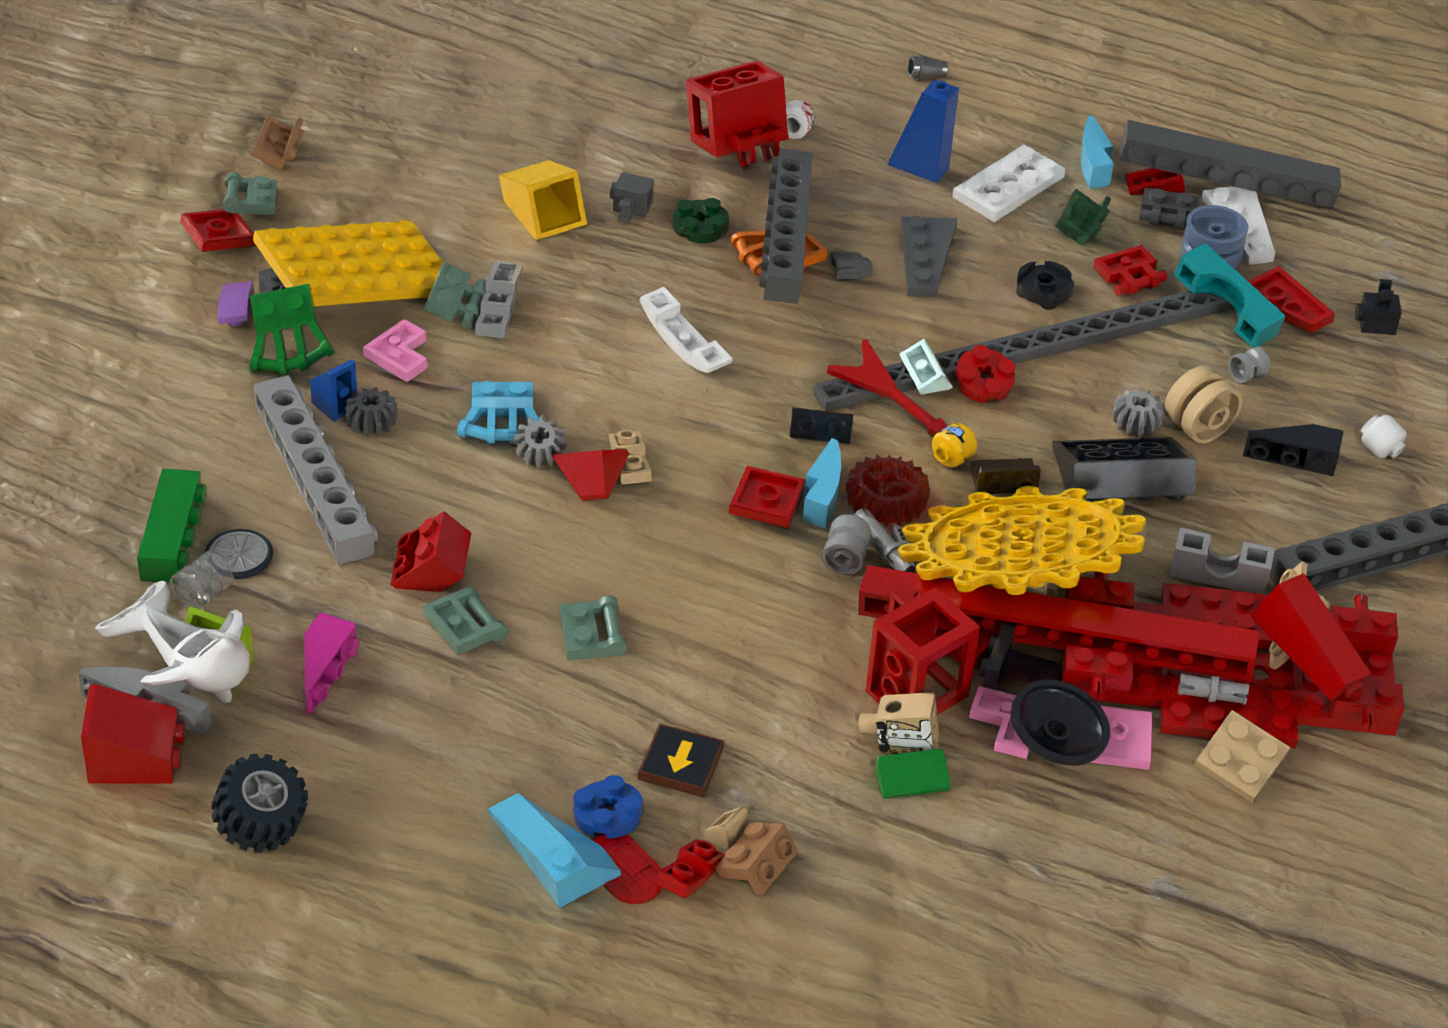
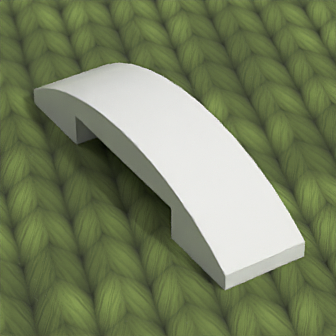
(680, 335)

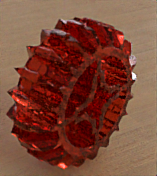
(888, 489)

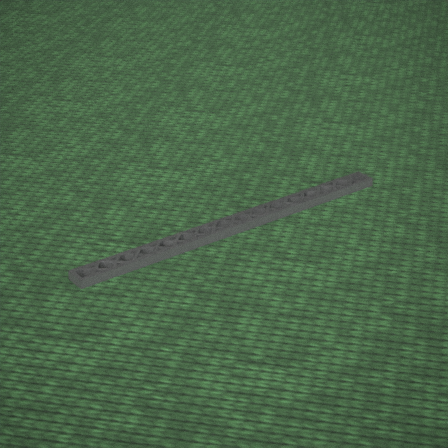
(1054, 334)

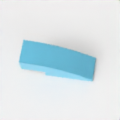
(1096, 155)
(823, 486)

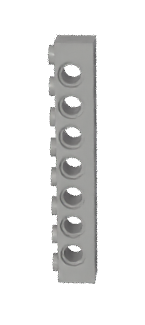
(315, 470)

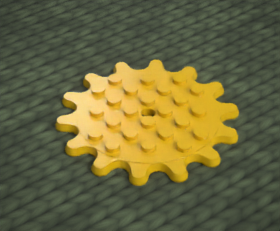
(1022, 540)

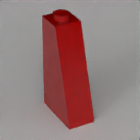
(1311, 637)

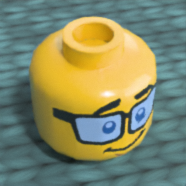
(954, 445)

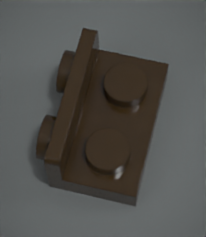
(1004, 475)

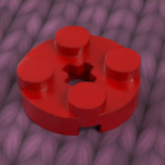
(985, 360)

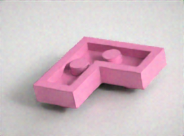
(396, 351)
(995, 708)

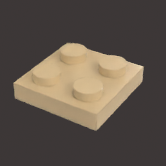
(1241, 756)

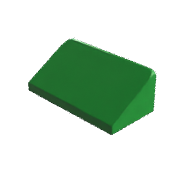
(912, 773)

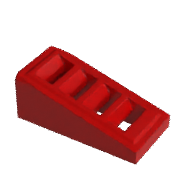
(1155, 179)

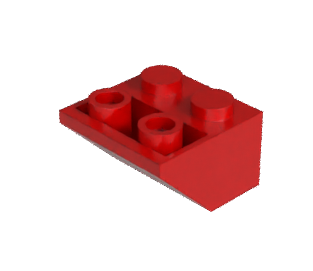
(431, 555)

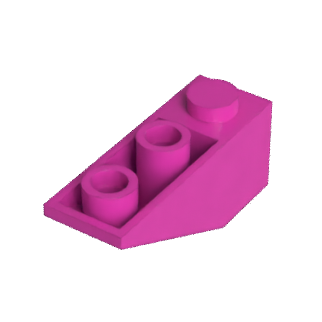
(327, 650)

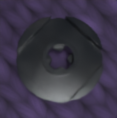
(1032, 285)

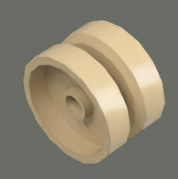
(1203, 404)

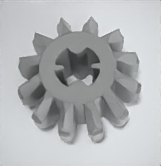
(1138, 412)
(528, 440)

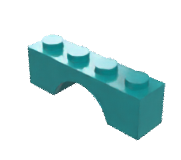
(1207, 272)

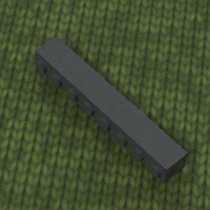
(1230, 164)

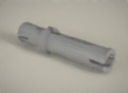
(885, 543)

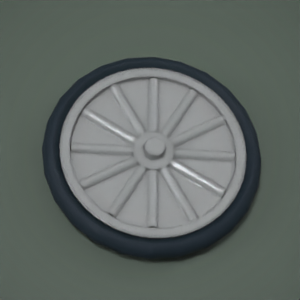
(243, 551)

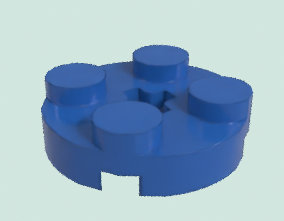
(614, 793)

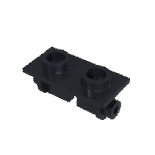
(821, 425)

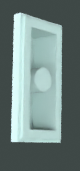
(925, 368)

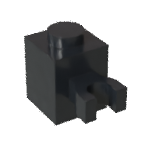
(1379, 311)

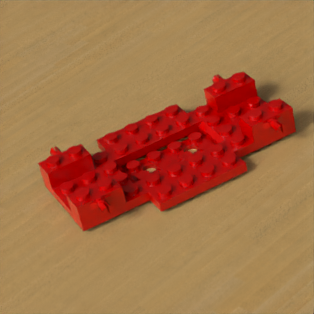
(1273, 703)

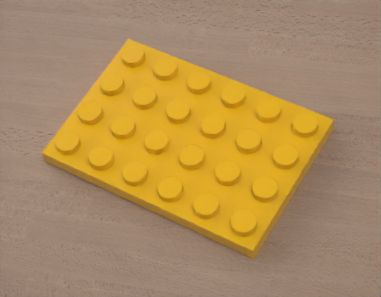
(353, 261)

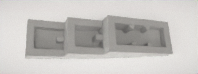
(500, 299)

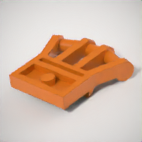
(814, 250)

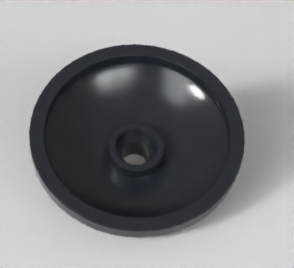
(1060, 722)

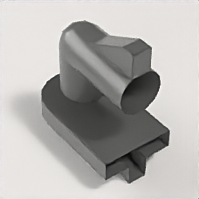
(850, 265)

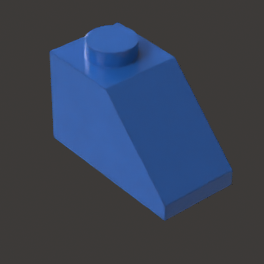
(333, 389)

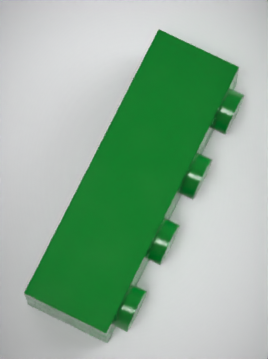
(171, 524)

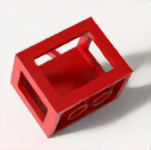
(743, 111)
(906, 648)

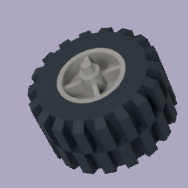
(259, 803)

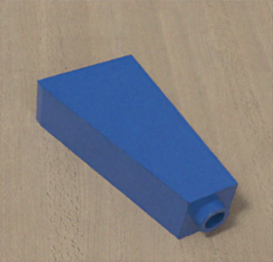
(928, 136)

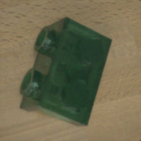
(1082, 217)

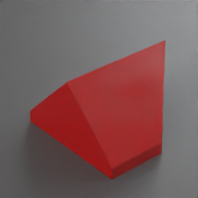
(592, 472)

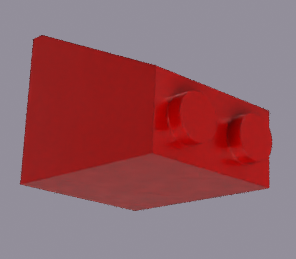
(130, 738)

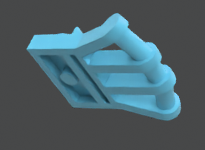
(497, 400)

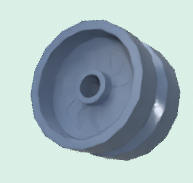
(1218, 228)

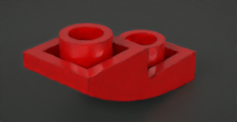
(691, 869)

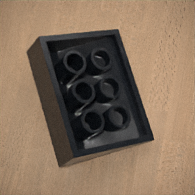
(1127, 468)

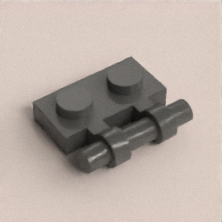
(1167, 207)

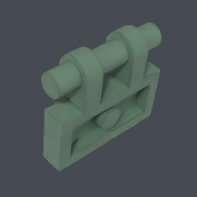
(447, 292)

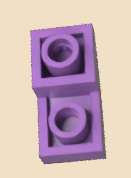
(235, 303)

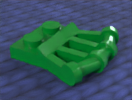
(282, 311)

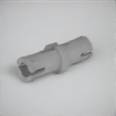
(1213, 689)

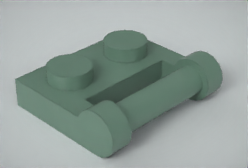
(260, 195)
(458, 626)
(581, 631)

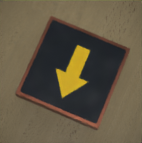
(681, 760)

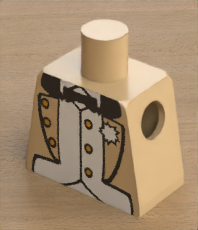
(903, 723)

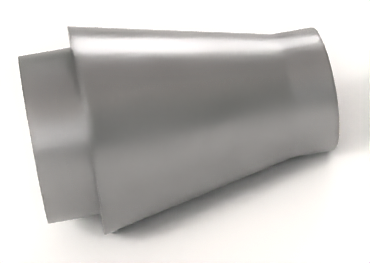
(925, 67)

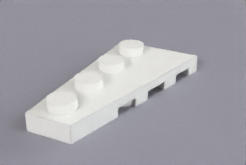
(1258, 244)

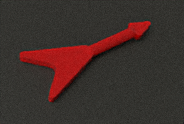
(875, 378)

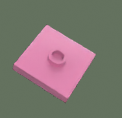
(1128, 740)

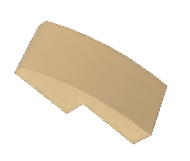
(636, 466)

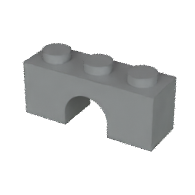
(1199, 563)

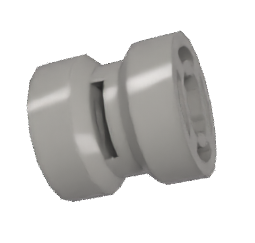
(1252, 363)

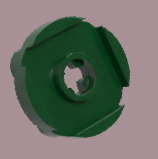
(690, 213)

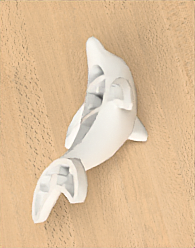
(196, 655)

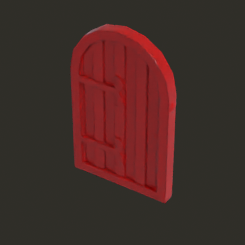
(637, 869)

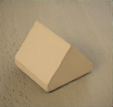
(728, 828)

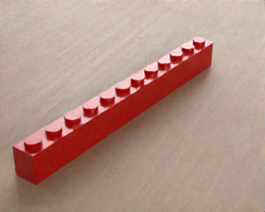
(1063, 622)

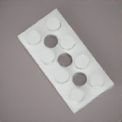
(1008, 183)

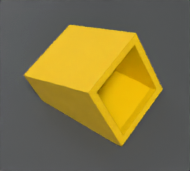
(544, 198)

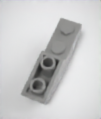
(190, 710)

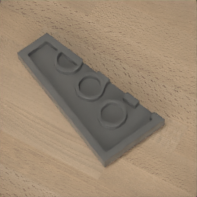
(925, 252)

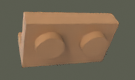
(277, 142)
(758, 855)

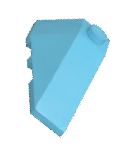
(554, 851)

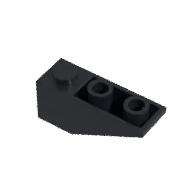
(1300, 447)

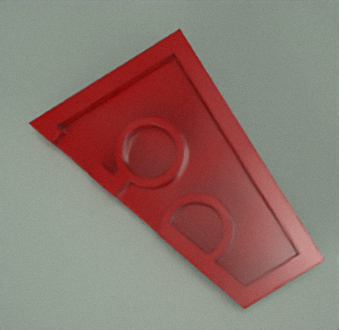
(1293, 300)

